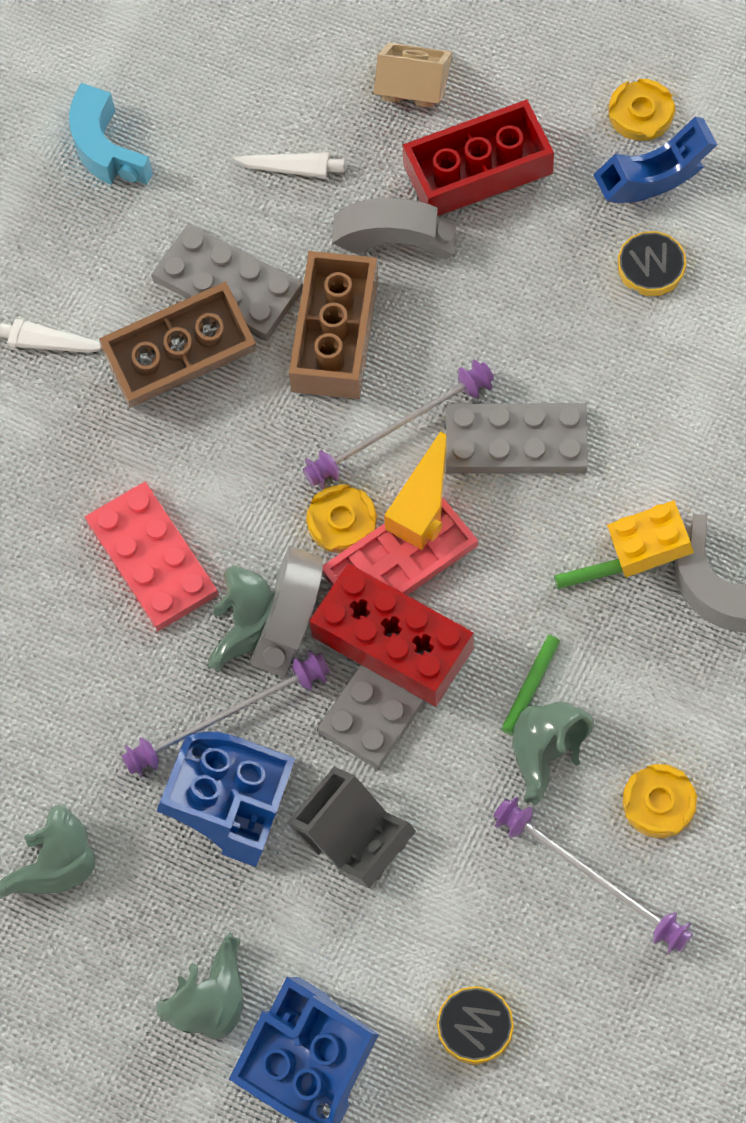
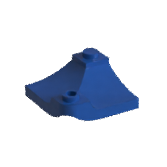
(227, 792)
(304, 1055)

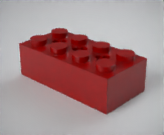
(479, 158)
(395, 656)

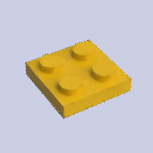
(650, 538)

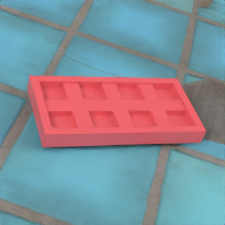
(151, 556)
(402, 563)

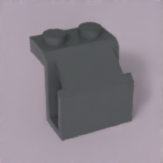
(350, 827)

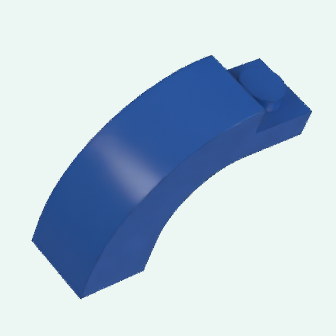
(659, 171)

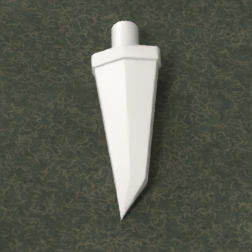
(300, 164)
(39, 337)

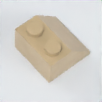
(412, 74)

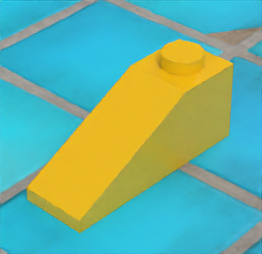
(418, 506)

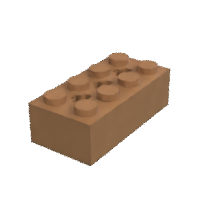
(180, 322)
(334, 325)

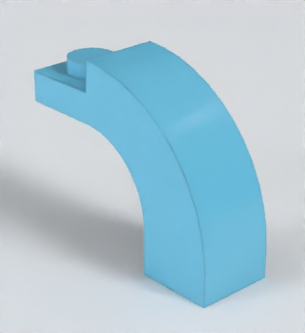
(88, 120)

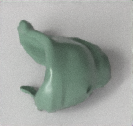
(251, 605)
(544, 736)
(62, 860)
(212, 1005)

